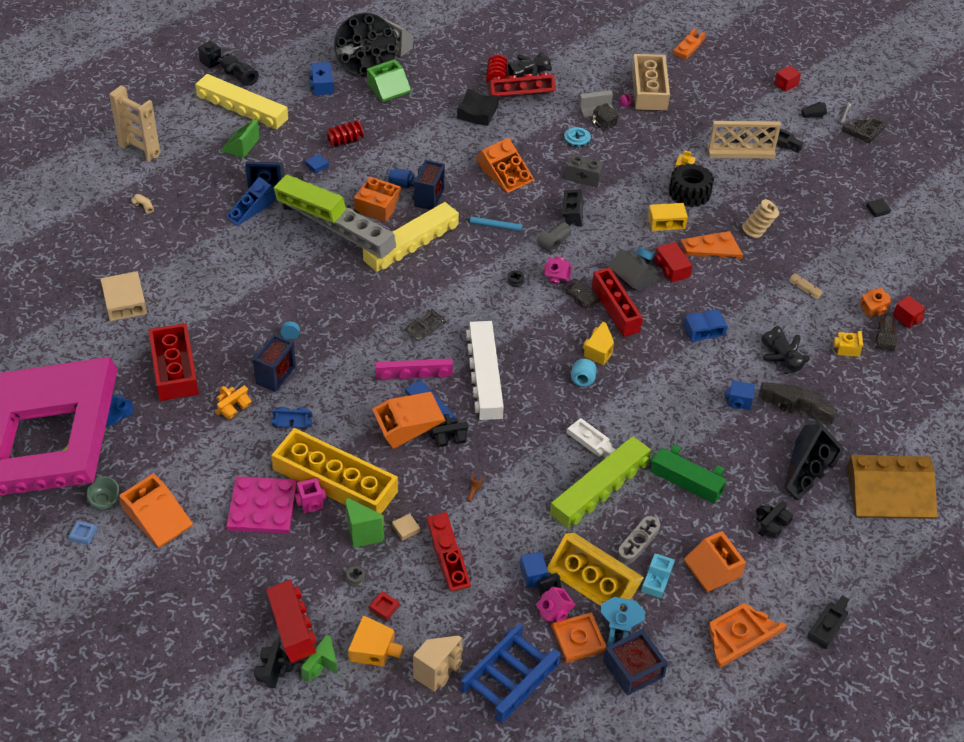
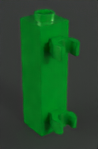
(687, 474)

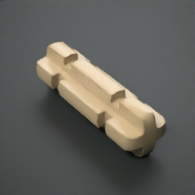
(805, 286)

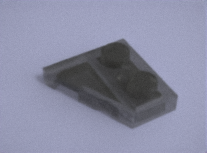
(865, 129)

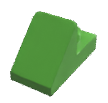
(324, 657)

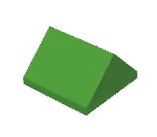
(243, 139)
(363, 524)

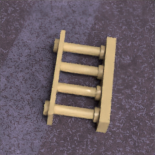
(124, 127)

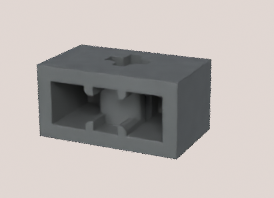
(584, 171)

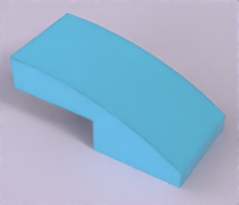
(658, 575)

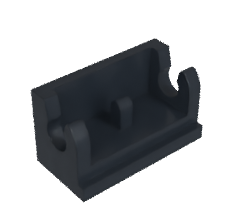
(573, 206)

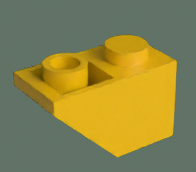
(600, 345)

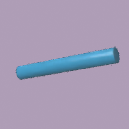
(494, 223)

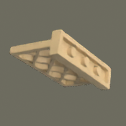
(743, 149)

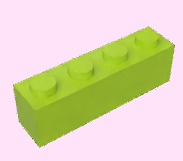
(310, 198)

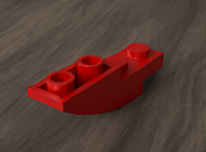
(448, 552)

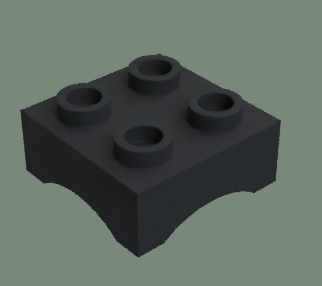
(477, 107)

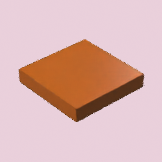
(578, 637)

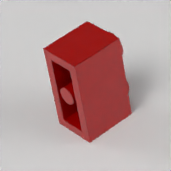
(673, 262)

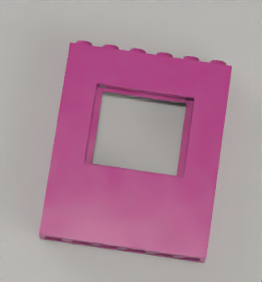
(48, 393)

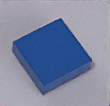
(316, 163)

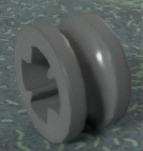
(350, 578)

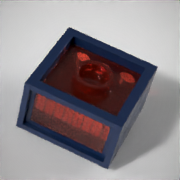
(428, 184)
(274, 362)
(635, 662)

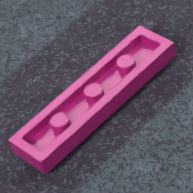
(414, 369)

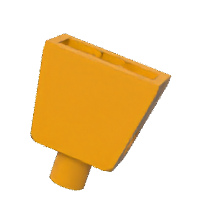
(373, 643)

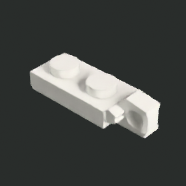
(590, 438)

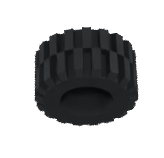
(691, 184)

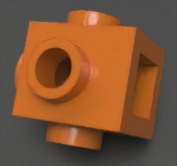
(875, 302)

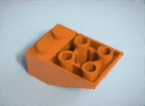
(504, 165)
(407, 417)
(155, 510)

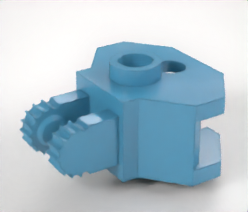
(621, 620)

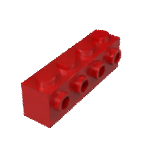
(522, 85)
(617, 302)
(291, 621)

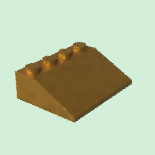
(892, 486)

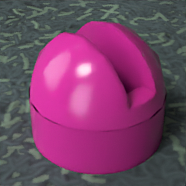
(623, 100)

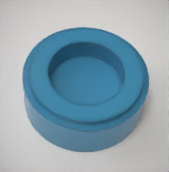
(645, 253)
(290, 330)

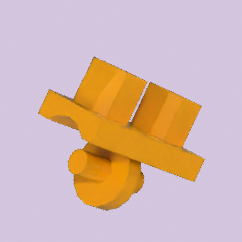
(230, 397)

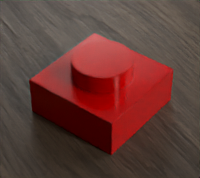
(384, 606)

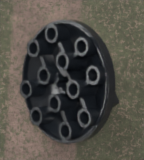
(364, 43)

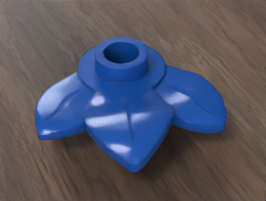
(119, 409)

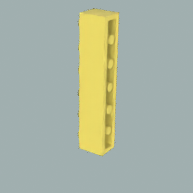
(241, 101)
(416, 234)

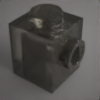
(604, 117)

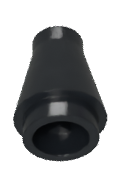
(815, 110)

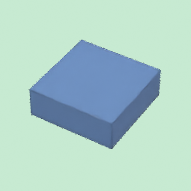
(83, 532)

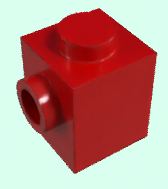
(787, 78)
(909, 312)

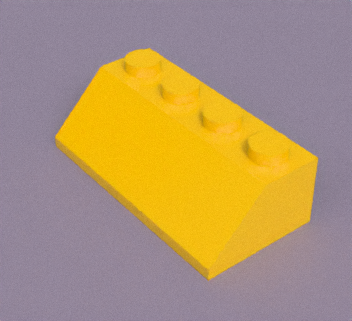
(592, 571)

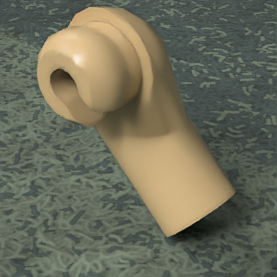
(140, 199)

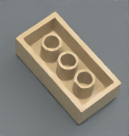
(650, 82)

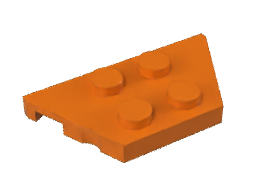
(740, 632)

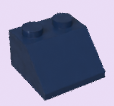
(269, 171)

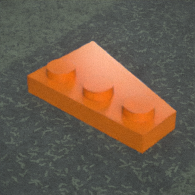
(715, 244)

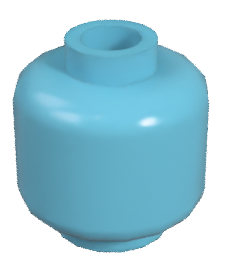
(583, 372)

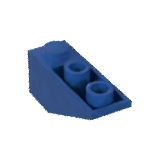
(256, 199)

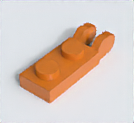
(689, 44)

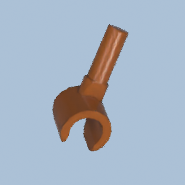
(474, 486)

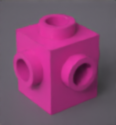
(558, 270)
(310, 495)
(555, 604)

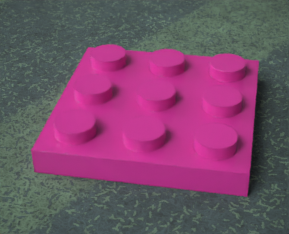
(262, 505)

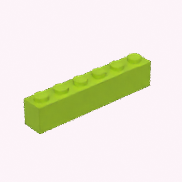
(600, 482)

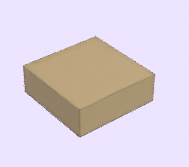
(405, 527)

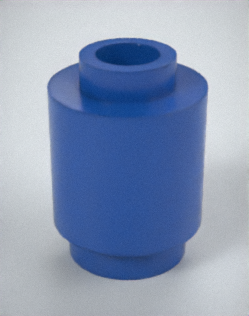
(400, 177)

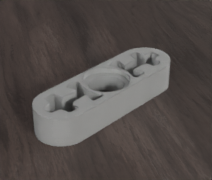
(639, 531)

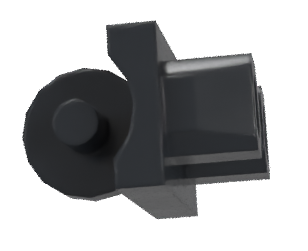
(449, 428)
(769, 517)
(277, 665)

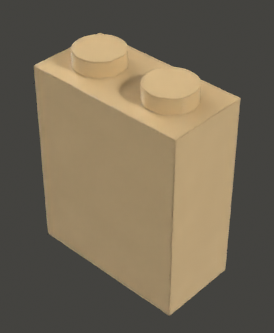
(123, 296)

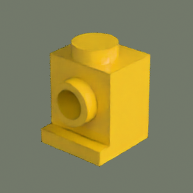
(848, 343)

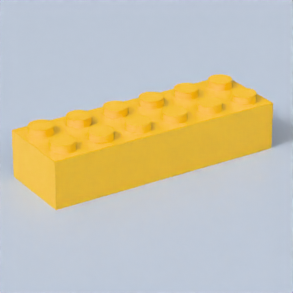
(337, 471)

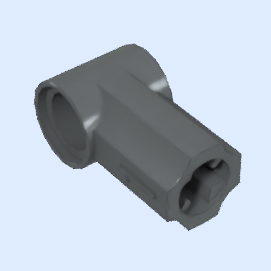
(553, 238)

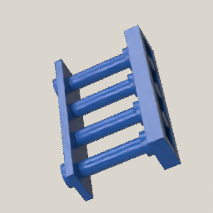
(518, 692)

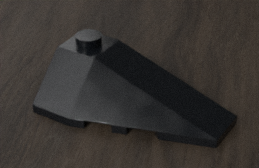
(812, 454)

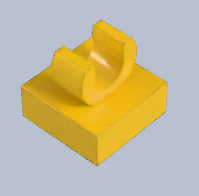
(686, 158)

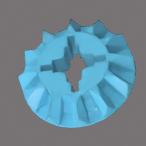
(583, 135)

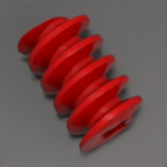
(496, 67)
(345, 132)

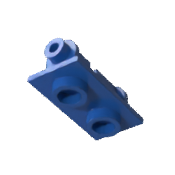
(299, 416)

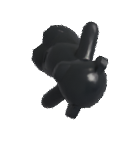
(529, 66)
(240, 70)
(785, 352)

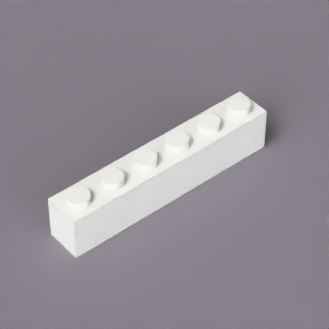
(486, 371)

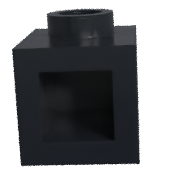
(209, 54)

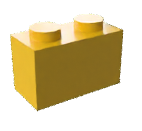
(667, 216)

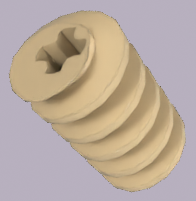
(761, 219)

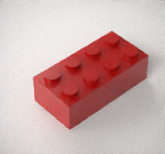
(173, 362)

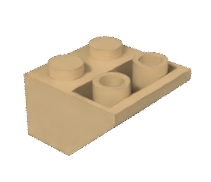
(437, 660)

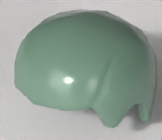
(100, 490)

